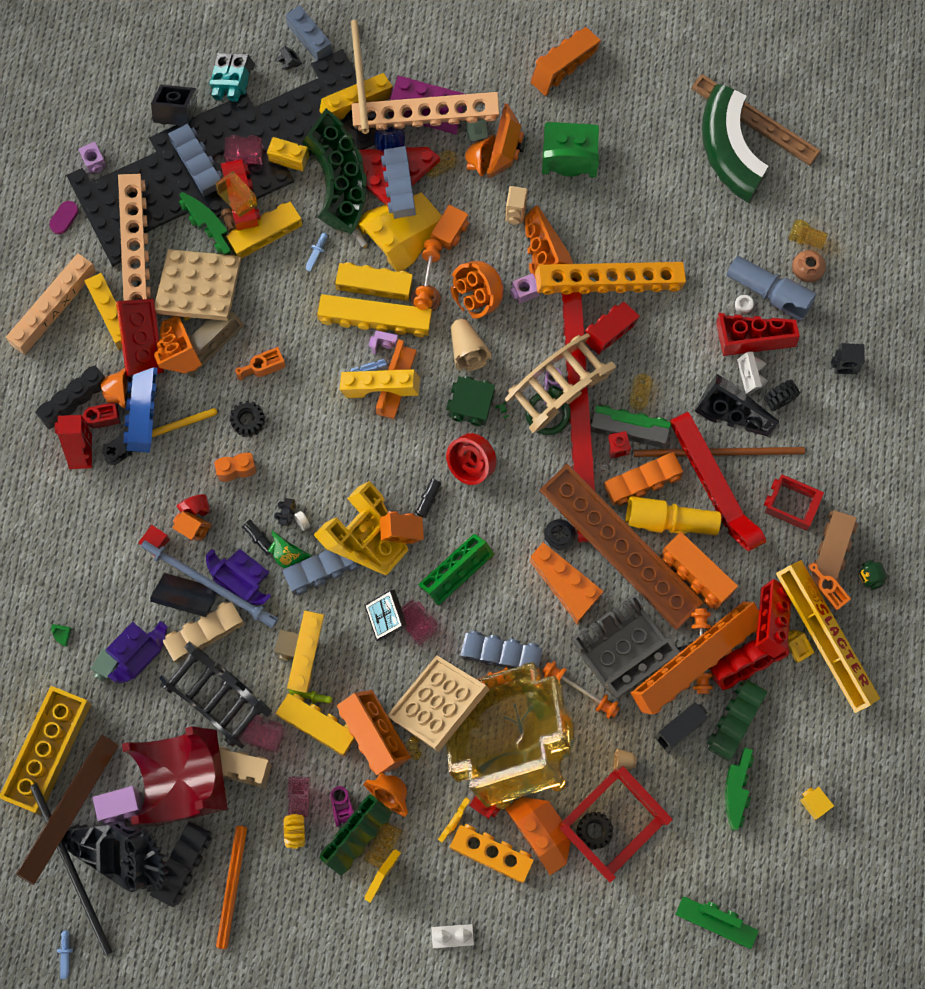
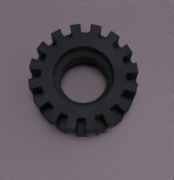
(781, 395)
(247, 429)
(603, 821)

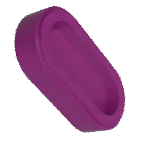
(63, 217)

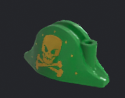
(285, 552)

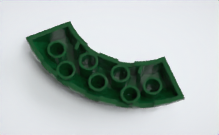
(342, 172)

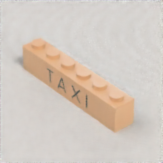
(51, 304)

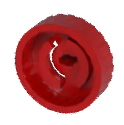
(479, 454)

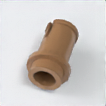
(227, 215)

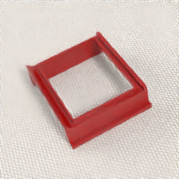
(660, 818)

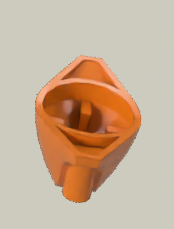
(479, 155)
(115, 387)
(389, 791)

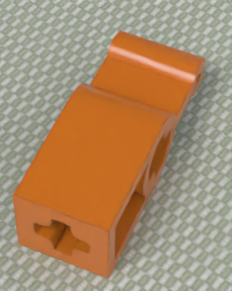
(269, 360)
(834, 589)

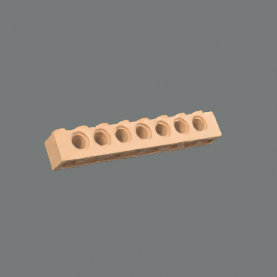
(417, 105)
(127, 184)

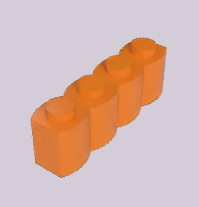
(643, 478)

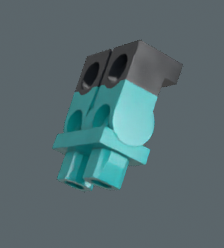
(230, 76)

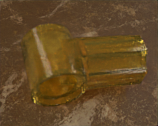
(804, 233)

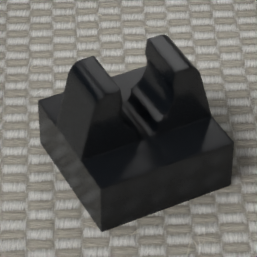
(290, 58)

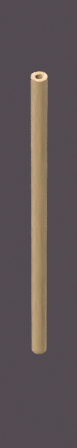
(359, 76)

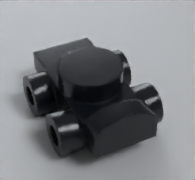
(288, 510)

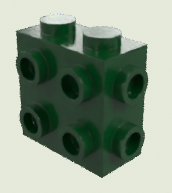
(471, 400)

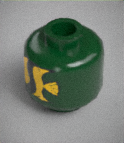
(873, 575)

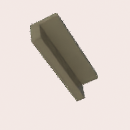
(213, 337)

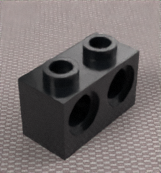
(848, 358)

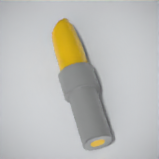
(360, 238)

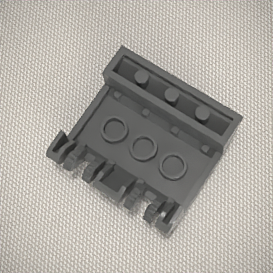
(624, 647)

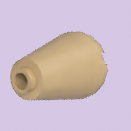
(468, 347)

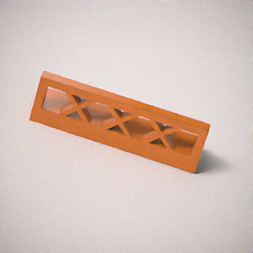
(401, 360)

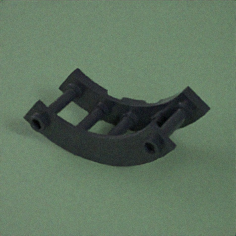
(229, 682)

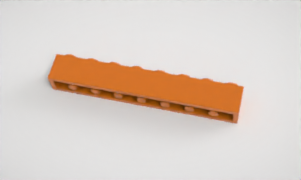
(696, 658)

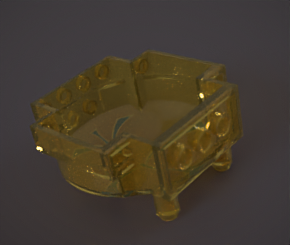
(513, 737)

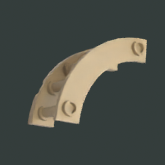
(570, 392)

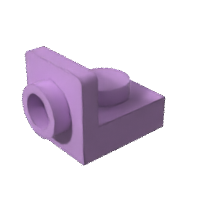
(385, 339)

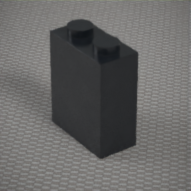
(681, 726)

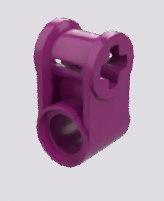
(341, 807)

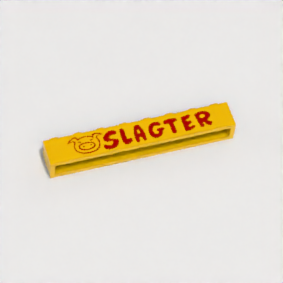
(828, 636)

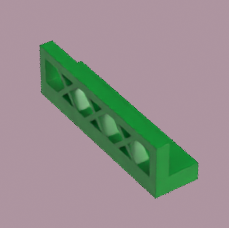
(458, 570)

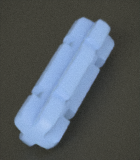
(381, 365)

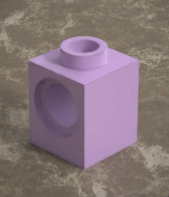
(89, 152)
(528, 282)

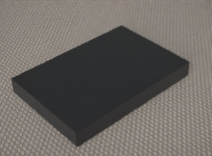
(184, 595)

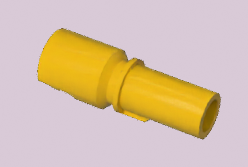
(659, 516)

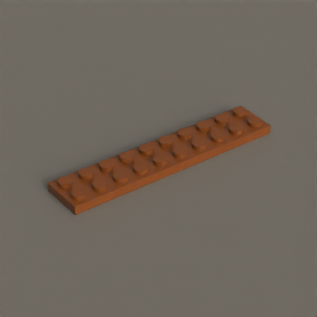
(621, 546)

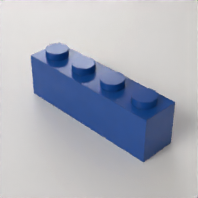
(140, 411)

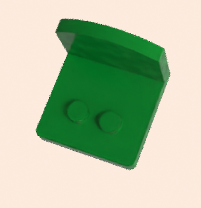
(570, 149)

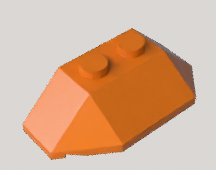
(506, 143)
(541, 830)

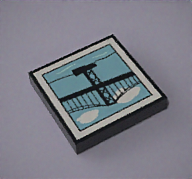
(385, 615)

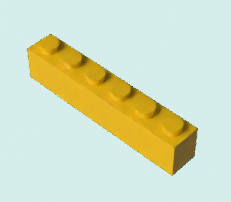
(374, 315)

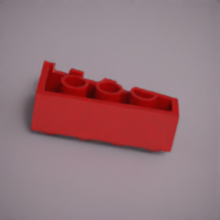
(755, 334)

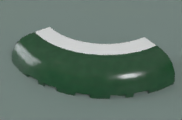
(726, 146)

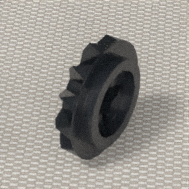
(567, 530)

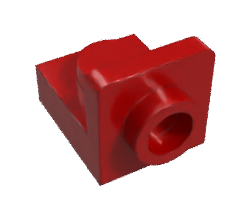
(619, 445)
(485, 811)

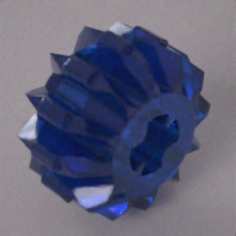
(389, 138)

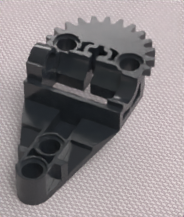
(100, 849)

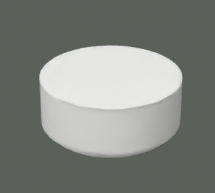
(744, 304)
(301, 520)

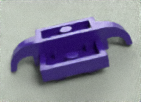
(238, 575)
(135, 651)

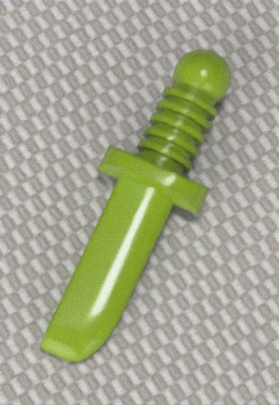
(313, 696)

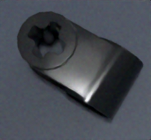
(118, 448)

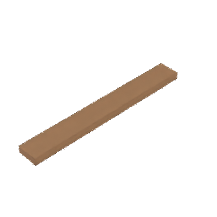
(765, 126)

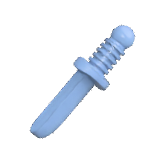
(316, 252)
(64, 962)

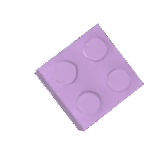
(117, 805)

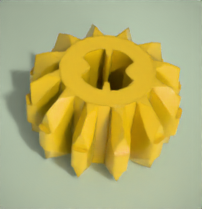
(294, 831)

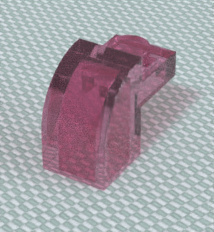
(299, 795)

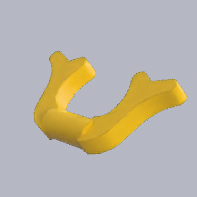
(454, 821)

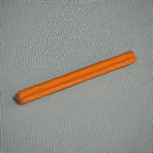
(231, 887)

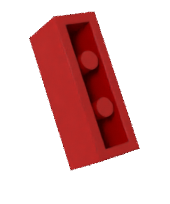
(611, 327)

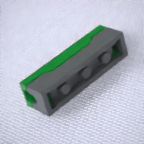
(638, 426)

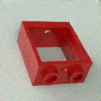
(801, 488)

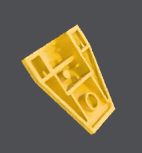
(401, 237)

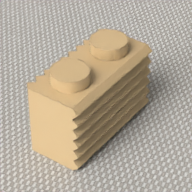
(516, 205)

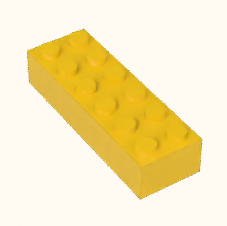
(45, 748)

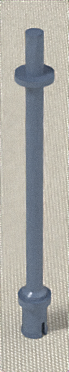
(258, 613)

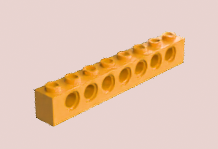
(618, 271)

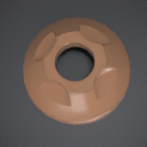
(806, 273)

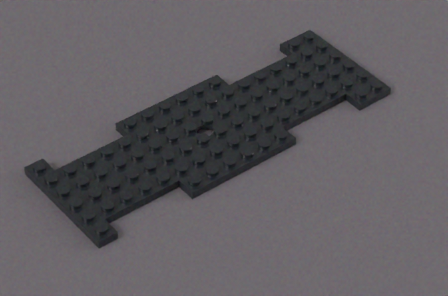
(166, 176)

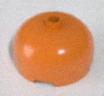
(484, 283)

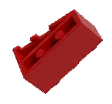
(75, 441)

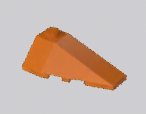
(545, 243)
(176, 348)

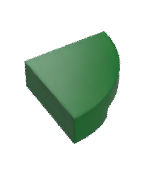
(61, 634)

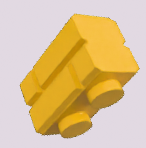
(288, 154)

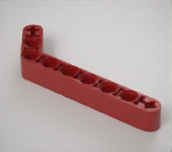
(714, 483)

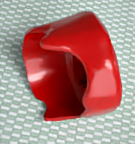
(196, 504)

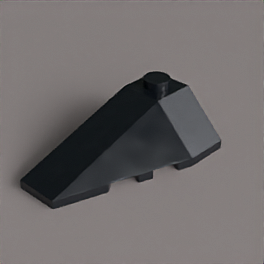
(730, 404)

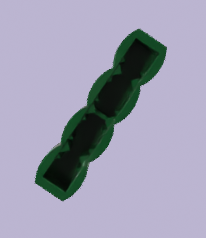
(736, 722)
(355, 835)

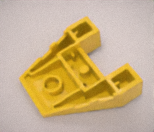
(362, 537)

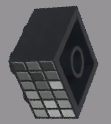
(174, 105)

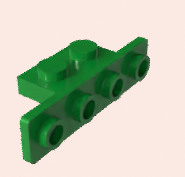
(714, 920)

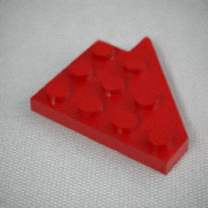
(420, 162)

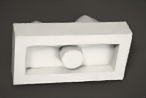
(749, 370)
(452, 936)

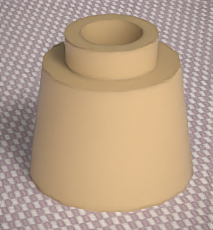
(625, 759)

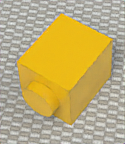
(816, 802)

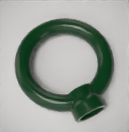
(554, 392)

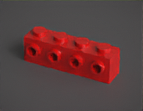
(773, 619)

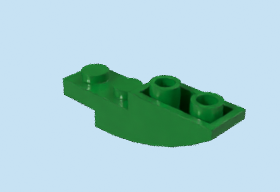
(203, 216)
(735, 797)

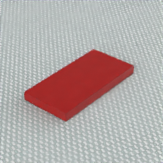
(138, 335)

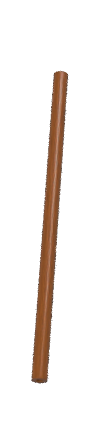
(724, 451)

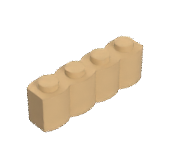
(204, 631)

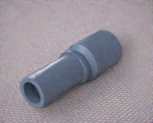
(783, 293)

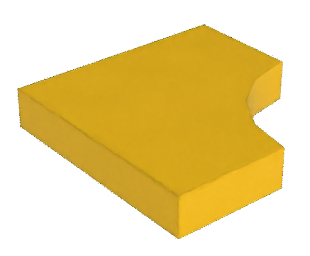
(381, 875)

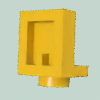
(799, 645)

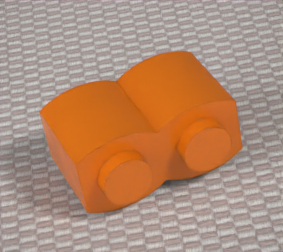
(238, 466)

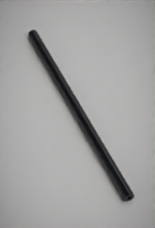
(73, 875)

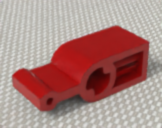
(105, 415)

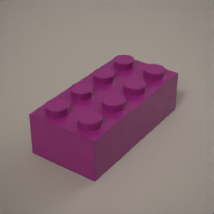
(410, 89)

